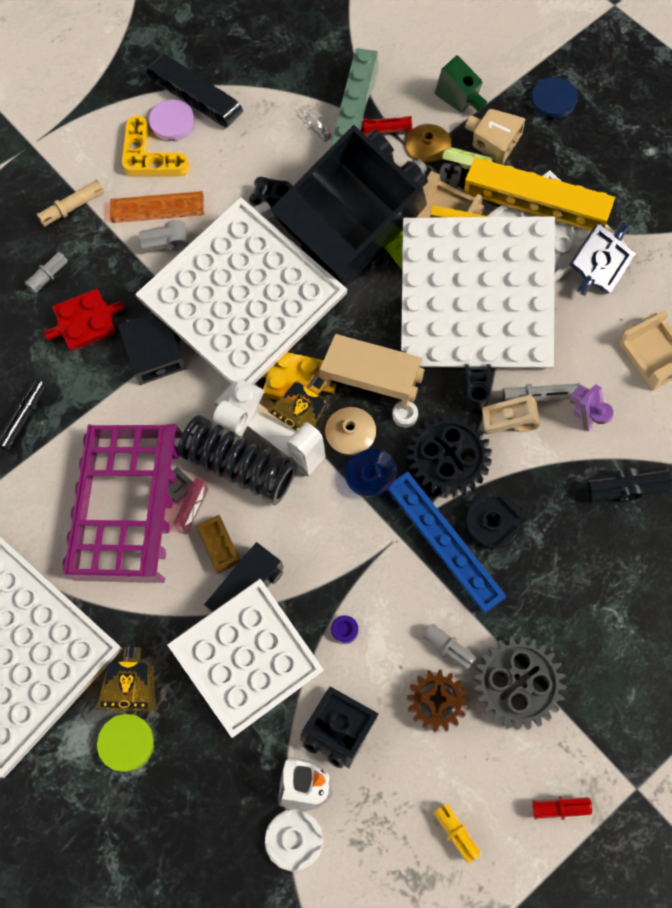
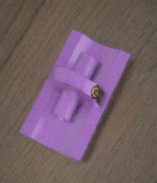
(591, 406)

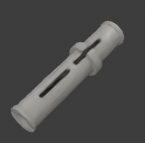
(541, 393)

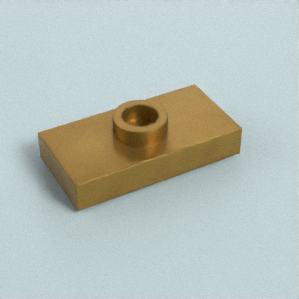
(218, 544)

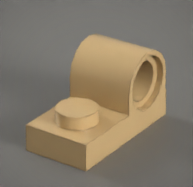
(515, 413)

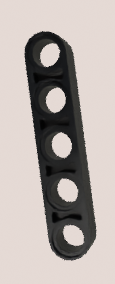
(194, 90)

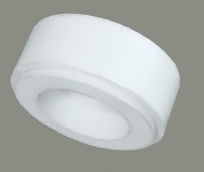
(403, 417)

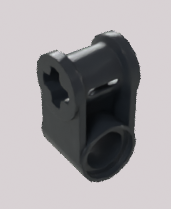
(268, 191)
(477, 383)

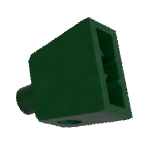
(460, 86)

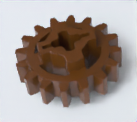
(451, 702)

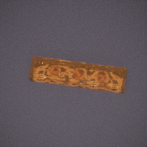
(157, 207)

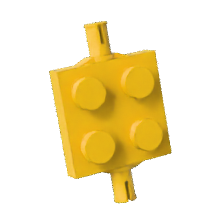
(288, 370)

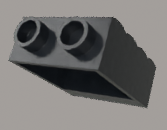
(352, 203)

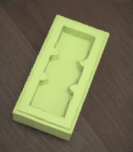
(462, 157)

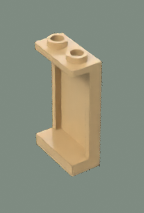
(372, 368)

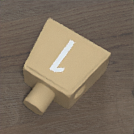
(496, 133)

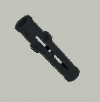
(19, 416)

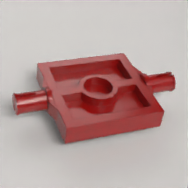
(84, 320)

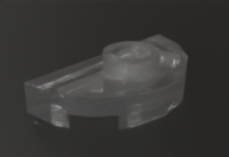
(311, 120)

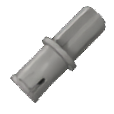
(46, 272)
(449, 646)

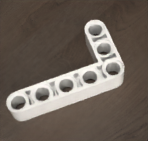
(301, 446)

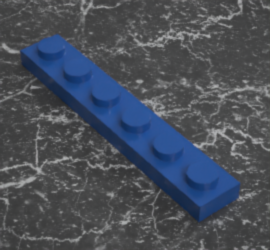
(446, 543)

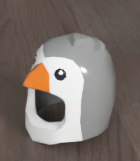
(303, 785)

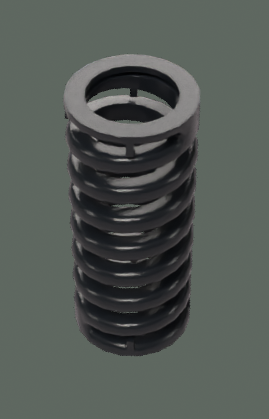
(215, 440)

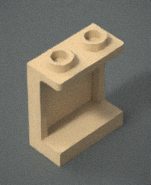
(446, 196)
(650, 348)

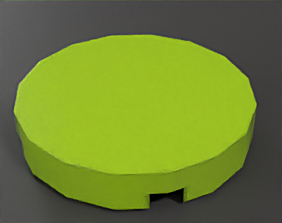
(125, 743)

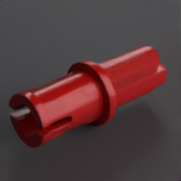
(562, 807)

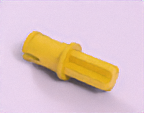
(457, 833)

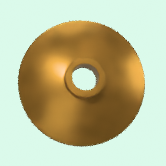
(427, 150)

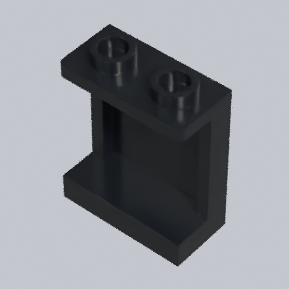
(151, 348)

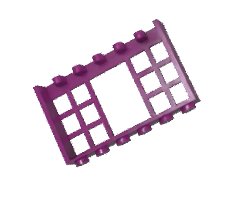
(158, 502)

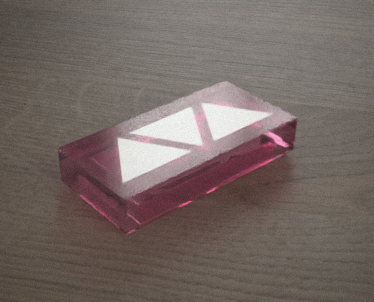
(191, 505)

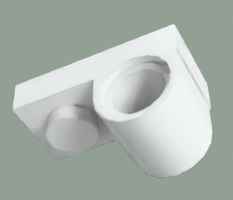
(237, 412)

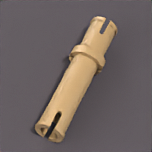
(70, 203)

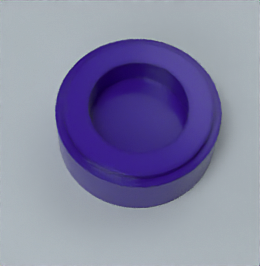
(344, 629)

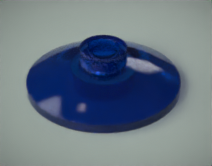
(368, 463)

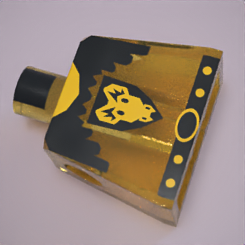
(301, 403)
(128, 685)

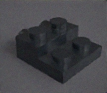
(338, 728)

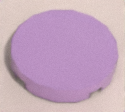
(171, 120)

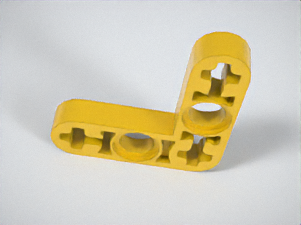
(140, 156)

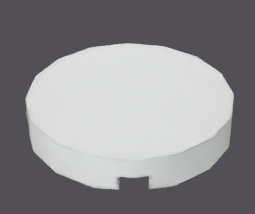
(294, 840)

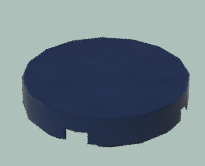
(554, 97)

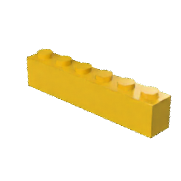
(538, 194)

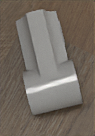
(170, 236)

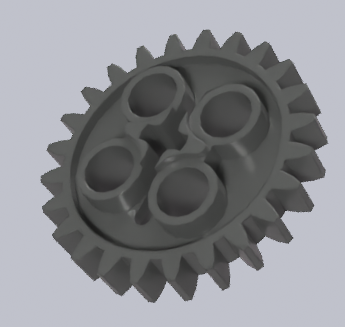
(536, 702)

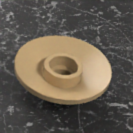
(350, 441)

